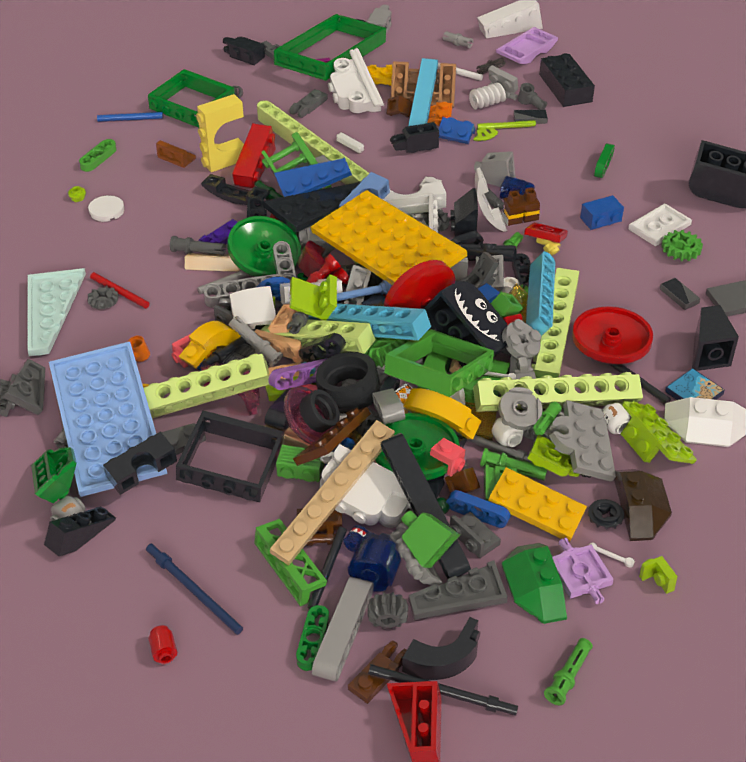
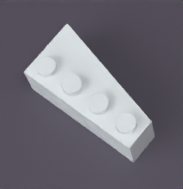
(511, 19)

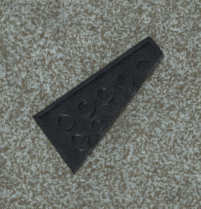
(308, 208)

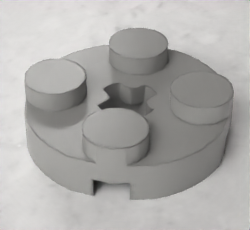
(519, 330)
(516, 419)

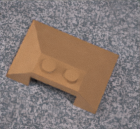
(405, 81)

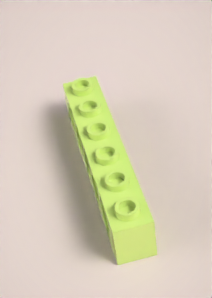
(357, 335)
(215, 390)

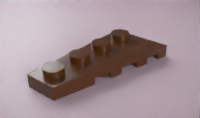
(333, 437)

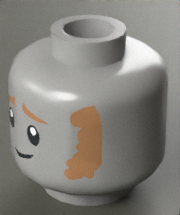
(66, 507)

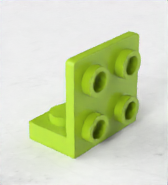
(314, 299)

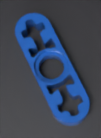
(492, 513)

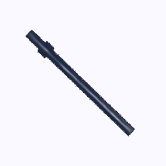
(165, 562)

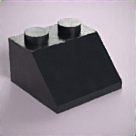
(465, 214)

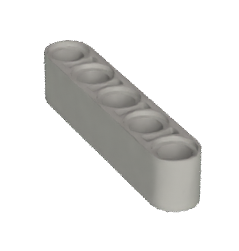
(342, 629)

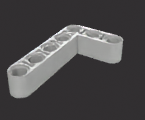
(222, 289)

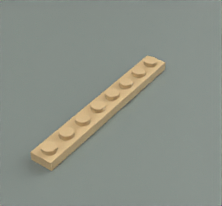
(330, 494)

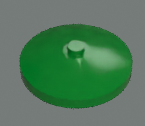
(252, 244)
(421, 435)

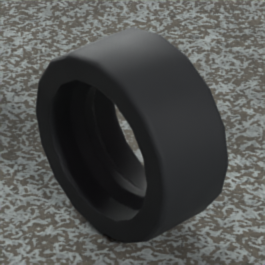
(311, 415)

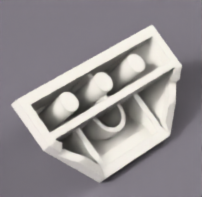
(706, 421)

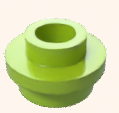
(77, 193)

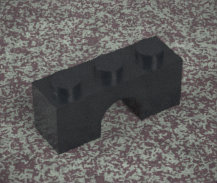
(153, 451)

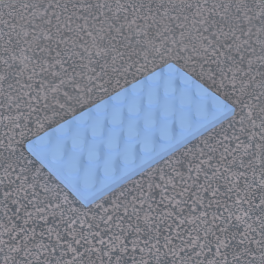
(102, 412)

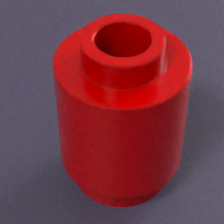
(162, 644)

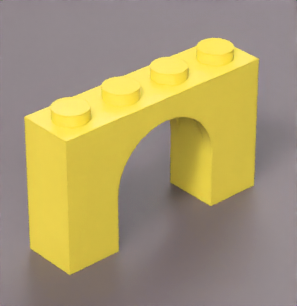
(211, 118)

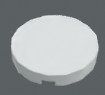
(105, 208)

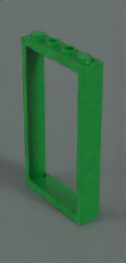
(288, 57)

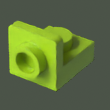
(661, 571)

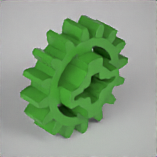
(682, 245)

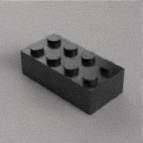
(566, 80)

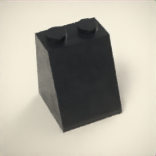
(714, 340)

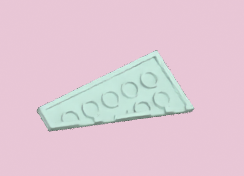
(48, 305)

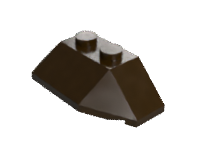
(643, 503)

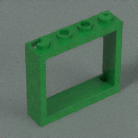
(159, 97)

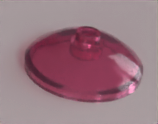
(294, 418)

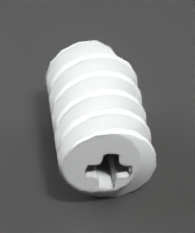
(487, 95)

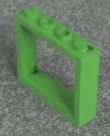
(402, 364)

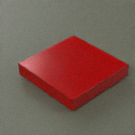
(546, 232)

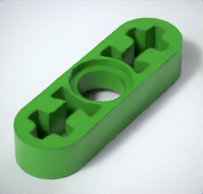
(103, 150)

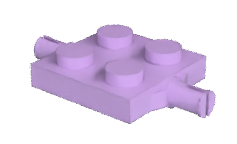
(582, 571)

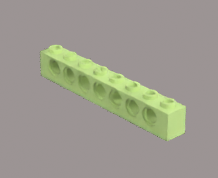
(554, 340)
(629, 385)

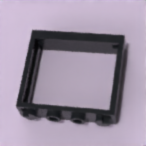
(236, 430)

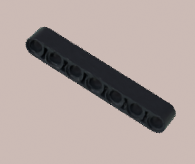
(421, 498)

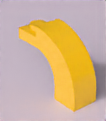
(205, 340)
(443, 408)

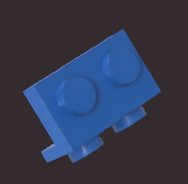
(456, 130)

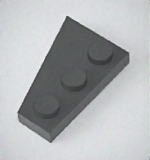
(28, 387)

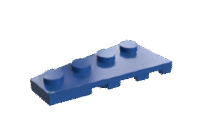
(312, 177)

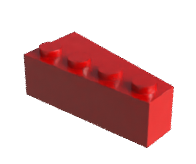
(250, 164)

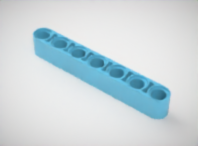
(424, 92)
(541, 293)

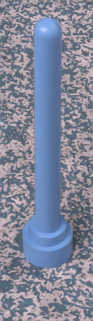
(381, 288)

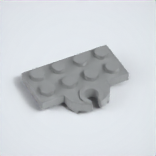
(584, 439)

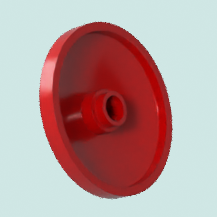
(420, 285)
(612, 335)

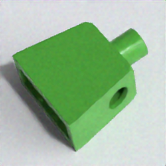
(427, 537)

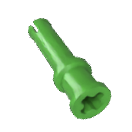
(524, 468)
(562, 687)

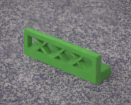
(290, 575)

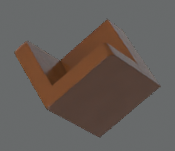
(399, 105)
(463, 481)

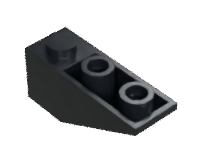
(74, 531)

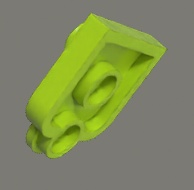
(544, 455)

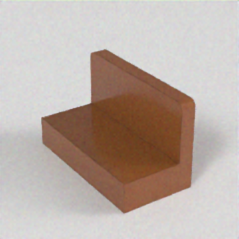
(174, 154)

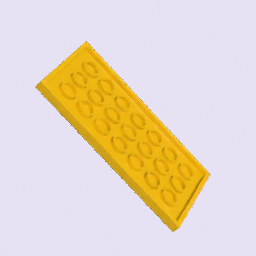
(384, 237)

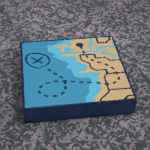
(694, 385)

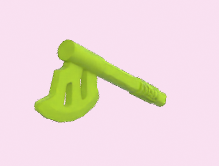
(483, 127)

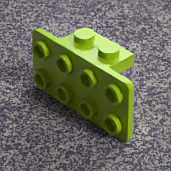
(650, 433)

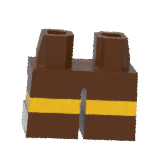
(521, 207)

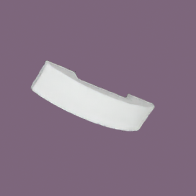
(494, 216)

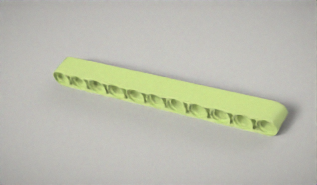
(285, 126)

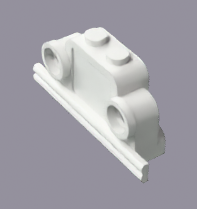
(353, 85)
(374, 495)

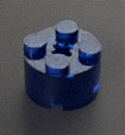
(375, 562)

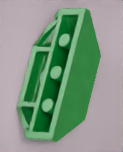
(54, 473)
(535, 582)

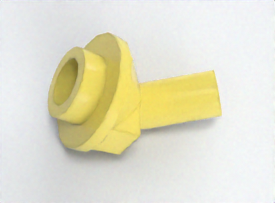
(550, 247)

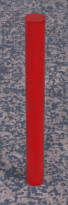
(123, 292)

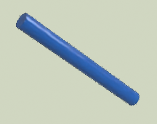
(132, 116)

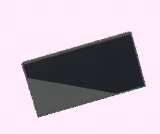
(539, 116)
(680, 293)

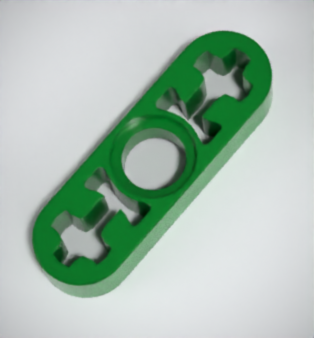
(604, 160)
(311, 628)

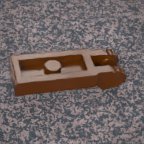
(368, 686)

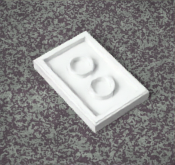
(658, 223)

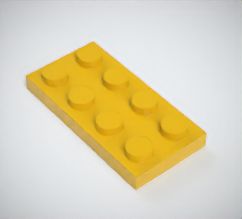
(537, 504)

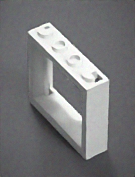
(418, 204)

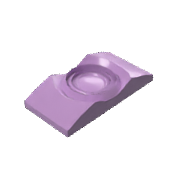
(528, 46)

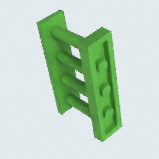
(297, 145)

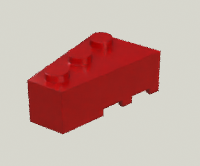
(419, 718)

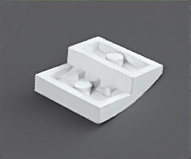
(253, 306)

